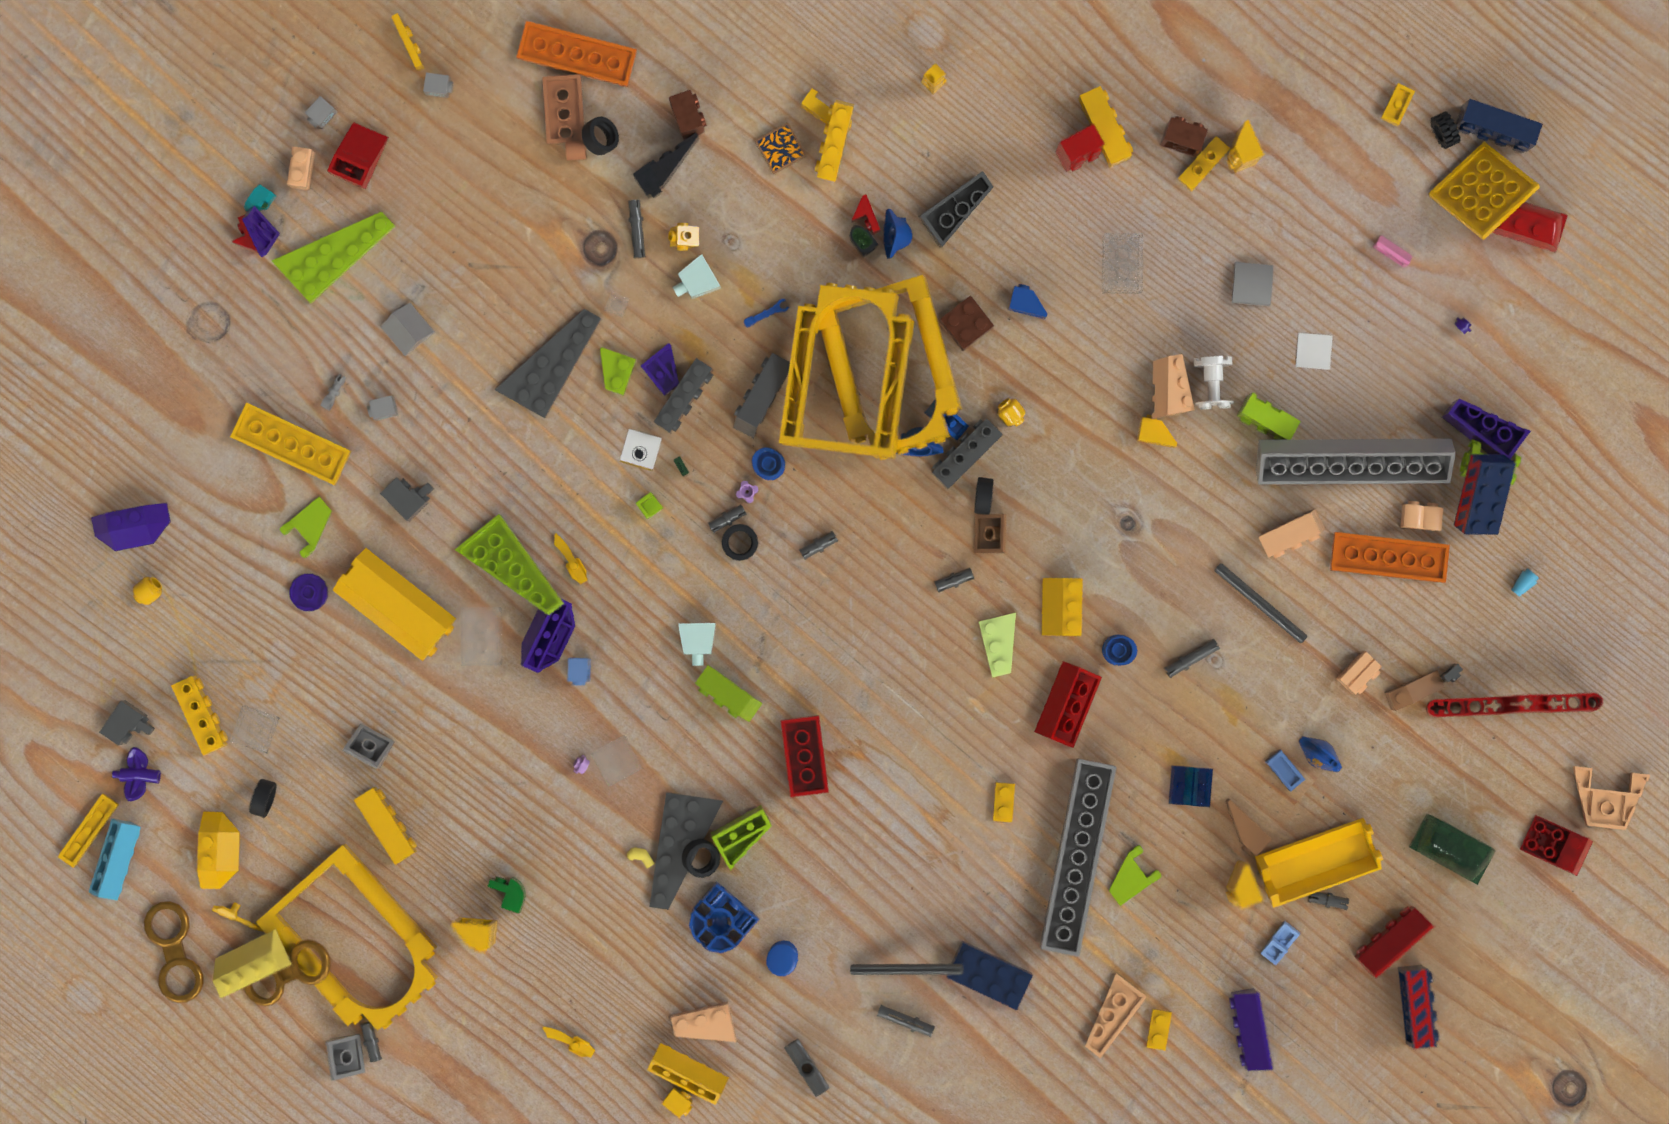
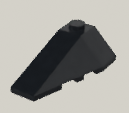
(656, 175)

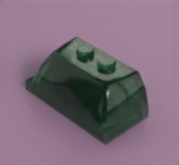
(1452, 848)

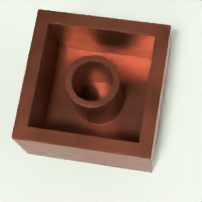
(686, 114)
(1184, 136)
(966, 323)

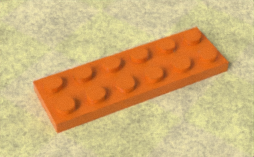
(576, 54)
(1389, 557)

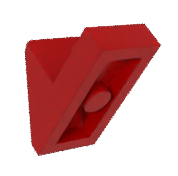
(865, 210)
(244, 241)

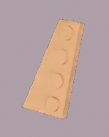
(1115, 1013)

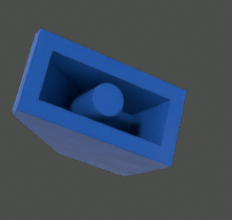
(1026, 302)
(955, 424)

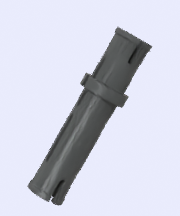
(636, 228)
(1192, 658)
(926, 1030)

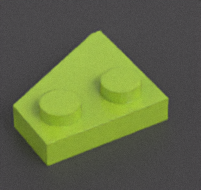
(616, 370)

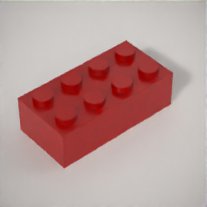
(804, 756)

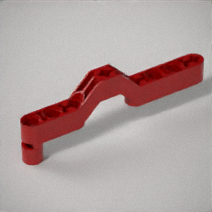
(1538, 702)

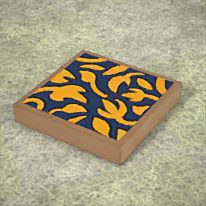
(780, 148)

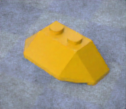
(217, 850)

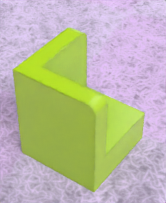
(649, 505)

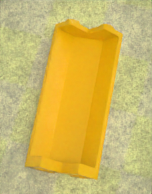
(394, 604)
(1318, 862)

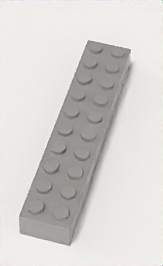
(1355, 461)
(1077, 857)

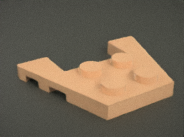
(1608, 807)

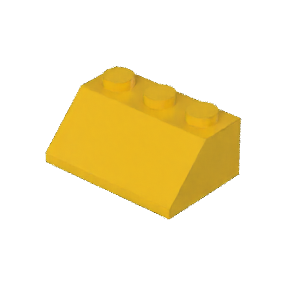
(1245, 149)
(1062, 606)
(1242, 887)
(476, 932)

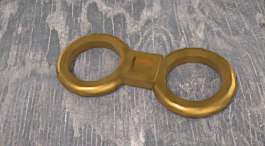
(173, 952)
(293, 972)

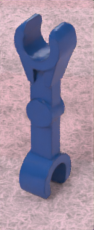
(750, 321)

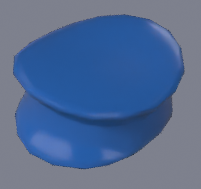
(768, 463)
(1119, 650)
(782, 958)

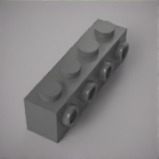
(684, 394)
(967, 453)

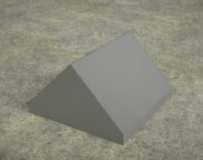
(407, 328)
(369, 746)
(345, 1056)

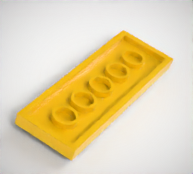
(290, 444)

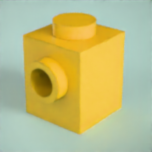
(678, 1102)

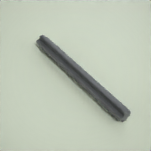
(1261, 603)
(906, 969)

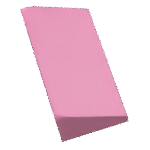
(1392, 251)

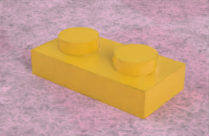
(1397, 104)
(1003, 802)
(1158, 1029)

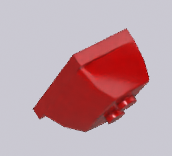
(1534, 226)

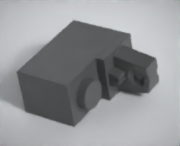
(406, 501)
(123, 721)

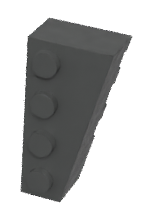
(948, 214)
(762, 395)

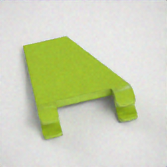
(310, 524)
(1131, 879)

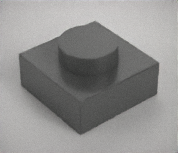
(1452, 673)

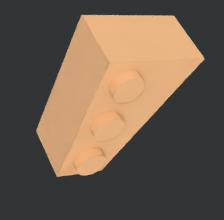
(1171, 387)
(1292, 534)
(705, 1023)

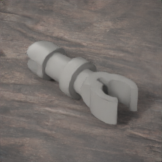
(328, 401)

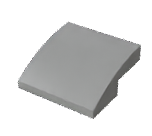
(1252, 284)

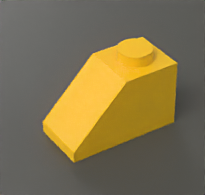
(1155, 432)

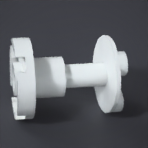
(1213, 375)

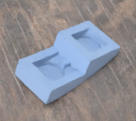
(1280, 942)

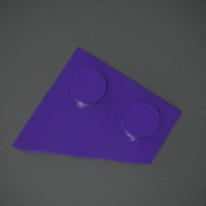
(260, 230)
(662, 370)

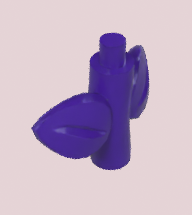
(136, 774)

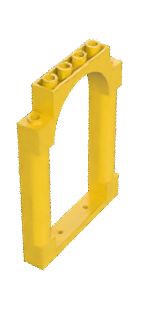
(806, 327)
(946, 392)
(416, 941)

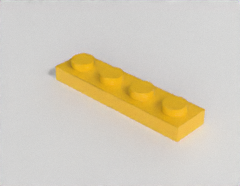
(88, 830)

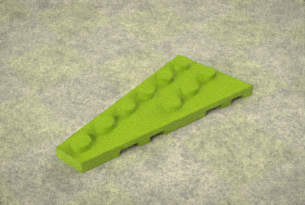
(324, 261)
(506, 559)

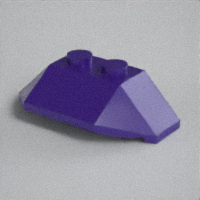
(131, 526)
(547, 637)

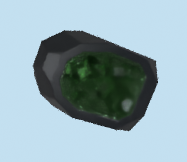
(862, 240)

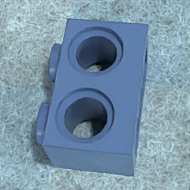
(579, 671)

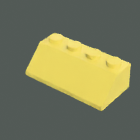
(249, 963)

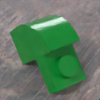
(514, 893)

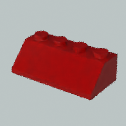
(1068, 704)
(1393, 941)

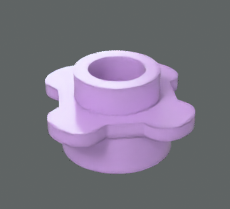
(752, 490)
(581, 764)

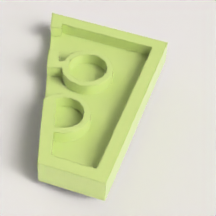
(998, 643)

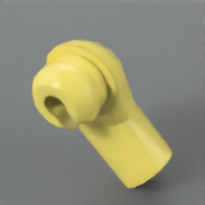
(640, 854)

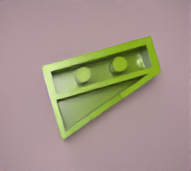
(1267, 418)
(727, 694)
(740, 835)

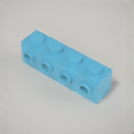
(114, 859)

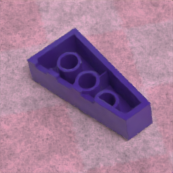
(1491, 431)

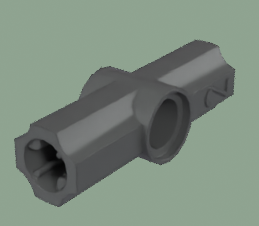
(813, 1078)

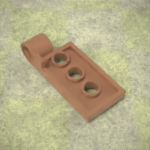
(574, 104)

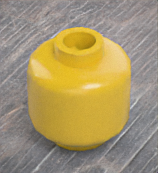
(1011, 412)
(147, 590)

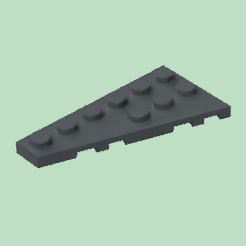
(545, 373)
(683, 821)

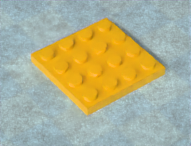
(1484, 190)

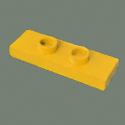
(405, 34)
(1203, 163)

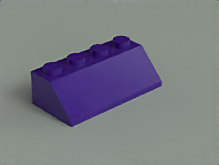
(1251, 1030)

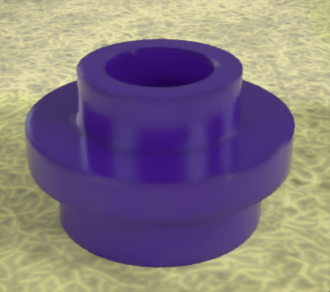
(1463, 325)

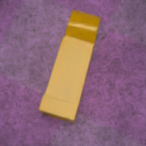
(934, 78)
(817, 107)

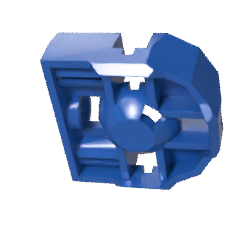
(719, 915)

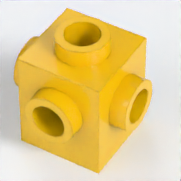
(683, 236)

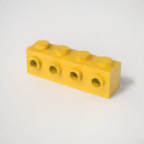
(1100, 114)
(835, 140)
(199, 715)
(385, 825)
(688, 1073)

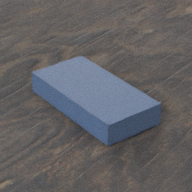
(1285, 770)

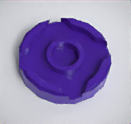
(308, 592)

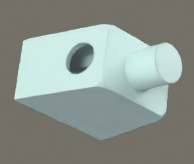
(696, 279)
(697, 640)

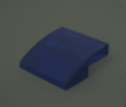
(1190, 786)

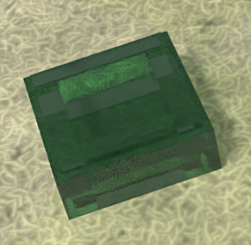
(681, 466)

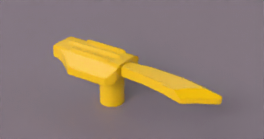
(574, 566)
(231, 914)
(576, 1044)

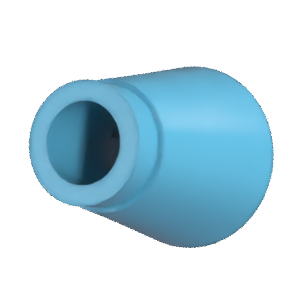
(1524, 582)

